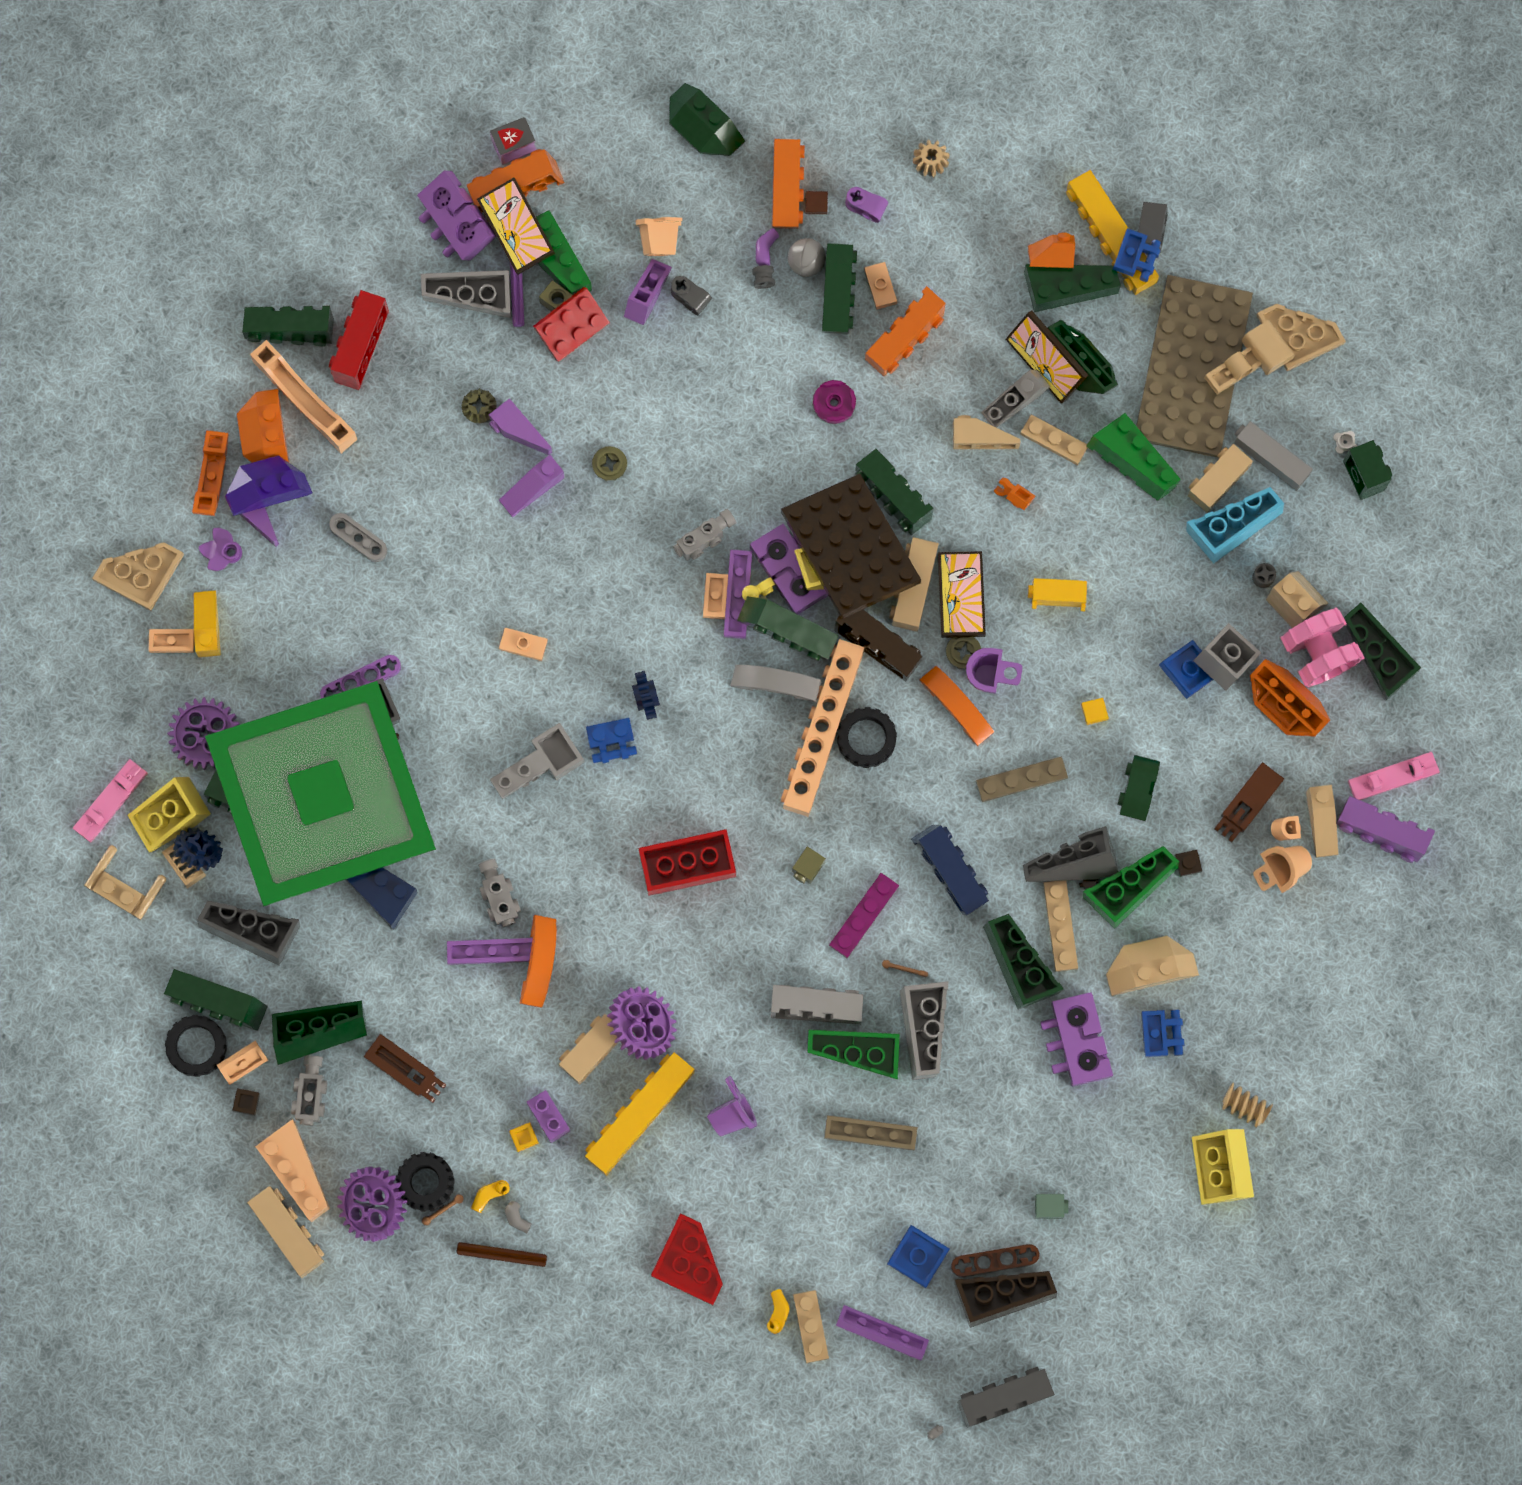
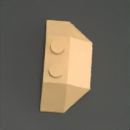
(1150, 965)

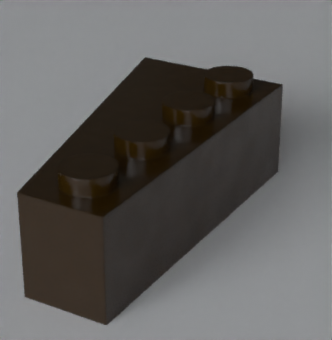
(879, 643)
(1002, 1295)

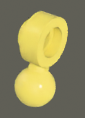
(763, 588)

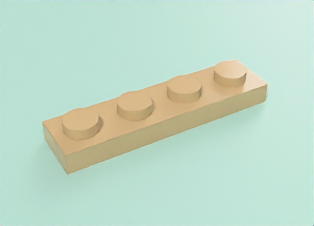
(1060, 925)

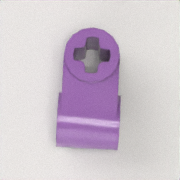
(868, 205)

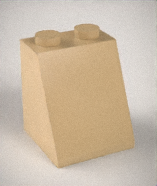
(1295, 599)

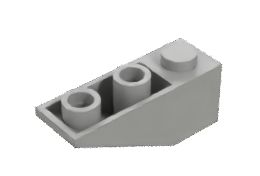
(1016, 398)

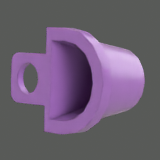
(987, 669)
(733, 1114)

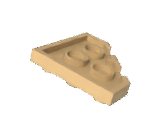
(1303, 333)
(140, 573)

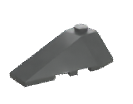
(1083, 860)

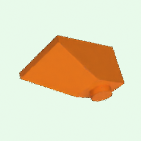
(1053, 251)

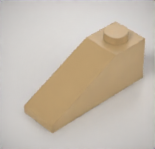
(976, 434)
(1323, 820)

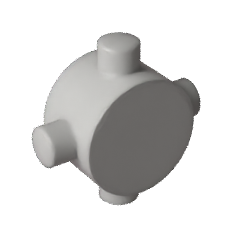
(935, 1432)

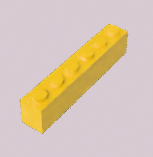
(1105, 224)
(640, 1113)

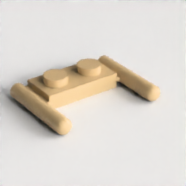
(119, 892)

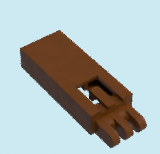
(1255, 795)
(398, 1064)

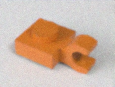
(1016, 494)

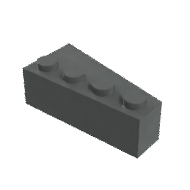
(251, 930)

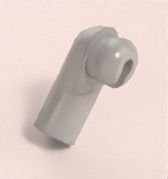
(514, 1219)

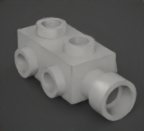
(701, 539)
(500, 897)
(307, 1098)

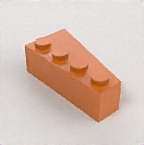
(786, 183)

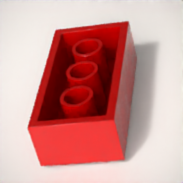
(359, 339)
(687, 862)

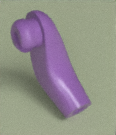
(763, 247)

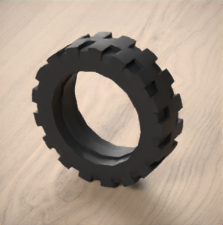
(872, 715)
(195, 1022)

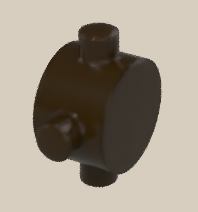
(1088, 883)

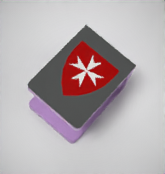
(513, 140)

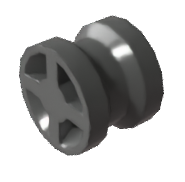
(763, 277)
(1265, 571)

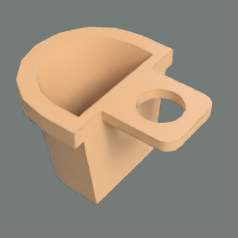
(659, 235)
(1283, 867)

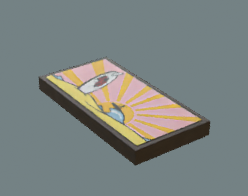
(516, 226)
(1047, 355)
(961, 594)

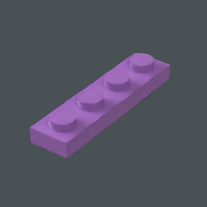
(738, 579)
(488, 951)
(882, 1332)

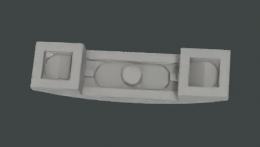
(776, 681)

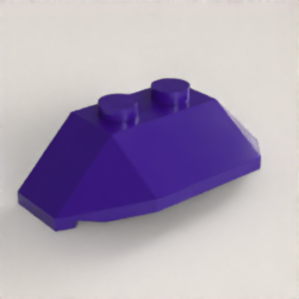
(265, 484)

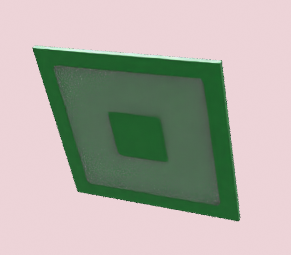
(320, 793)

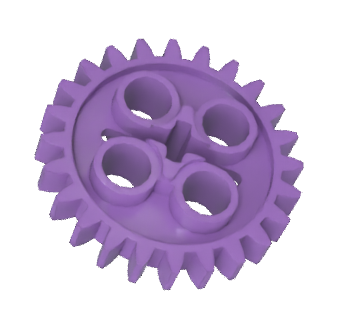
(210, 714)
(642, 1023)
(369, 1224)

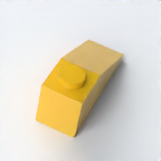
(206, 624)

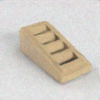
(190, 880)

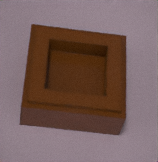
(816, 202)

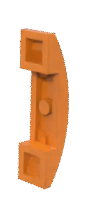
(211, 473)
(957, 704)
(540, 961)

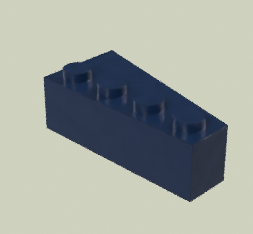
(951, 868)
(384, 893)

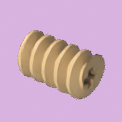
(1245, 1105)

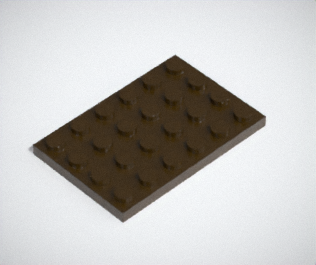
(850, 546)

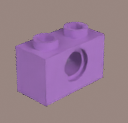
(548, 1116)

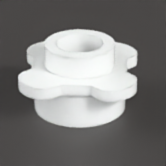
(1344, 436)

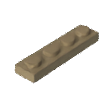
(1021, 779)
(870, 1132)

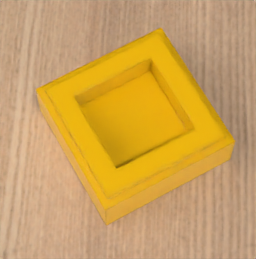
(1094, 711)
(523, 1137)

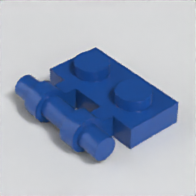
(1130, 252)
(610, 734)
(1155, 1033)

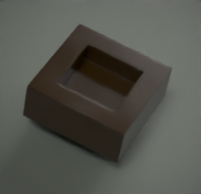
(1188, 863)
(246, 1102)

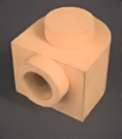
(1286, 828)

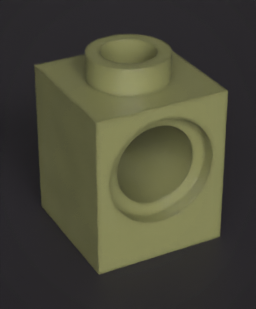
(553, 291)
(808, 866)

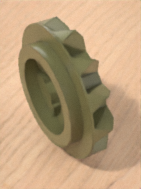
(471, 412)
(614, 455)
(958, 643)

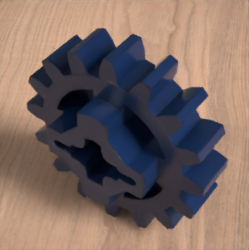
(645, 695)
(198, 849)

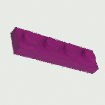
(864, 915)

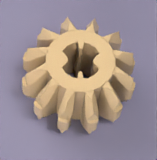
(928, 165)

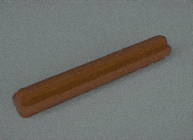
(501, 1254)

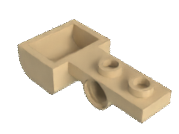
(1263, 350)

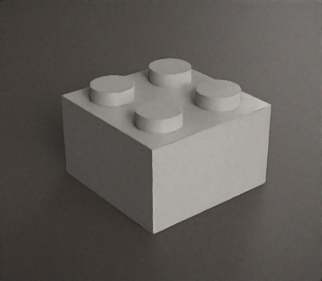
(1227, 656)

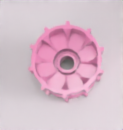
(1326, 656)

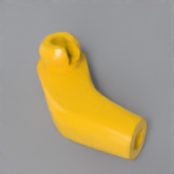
(489, 1192)
(780, 1312)

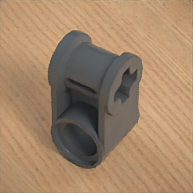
(692, 296)

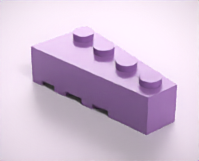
(1384, 830)

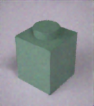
(1050, 1206)

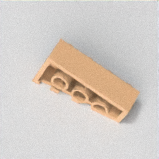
(291, 1164)

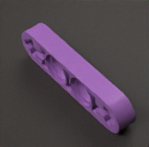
(359, 674)

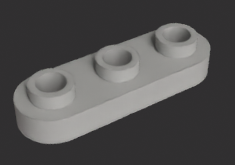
(354, 529)

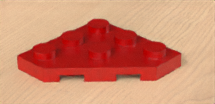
(688, 1262)

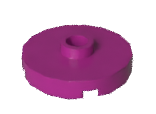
(836, 391)

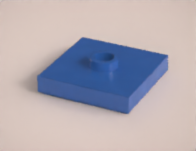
(1184, 671)
(918, 1256)

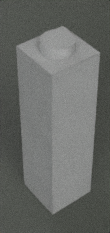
(1272, 455)

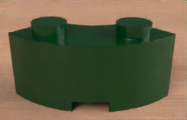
(1139, 788)

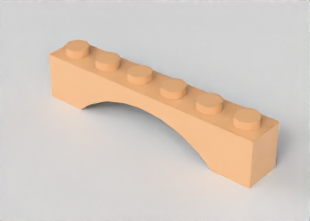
(302, 397)

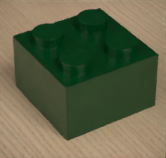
(1367, 469)

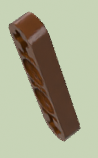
(995, 1263)

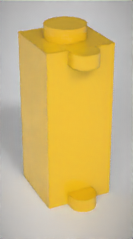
(1058, 593)

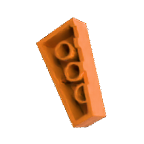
(530, 172)
(906, 332)

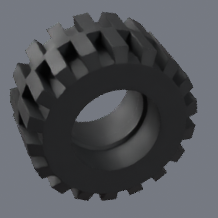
(442, 1192)

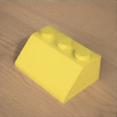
(1222, 1166)

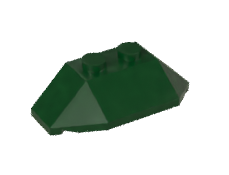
(703, 122)
(1100, 371)

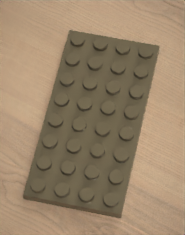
(1194, 335)

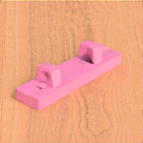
(1393, 776)
(110, 800)

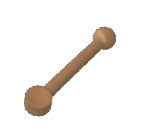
(886, 964)
(427, 1220)

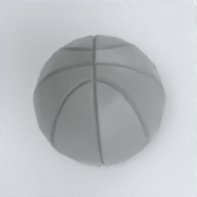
(806, 257)

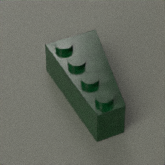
(1065, 286)
(838, 288)
(1020, 964)
(215, 999)
(316, 1029)

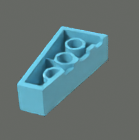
(1229, 527)

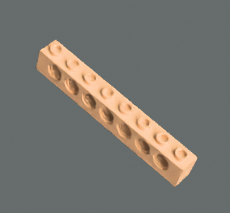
(852, 656)

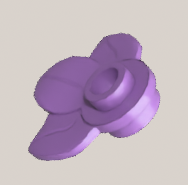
(218, 549)

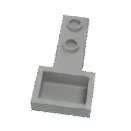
(552, 753)

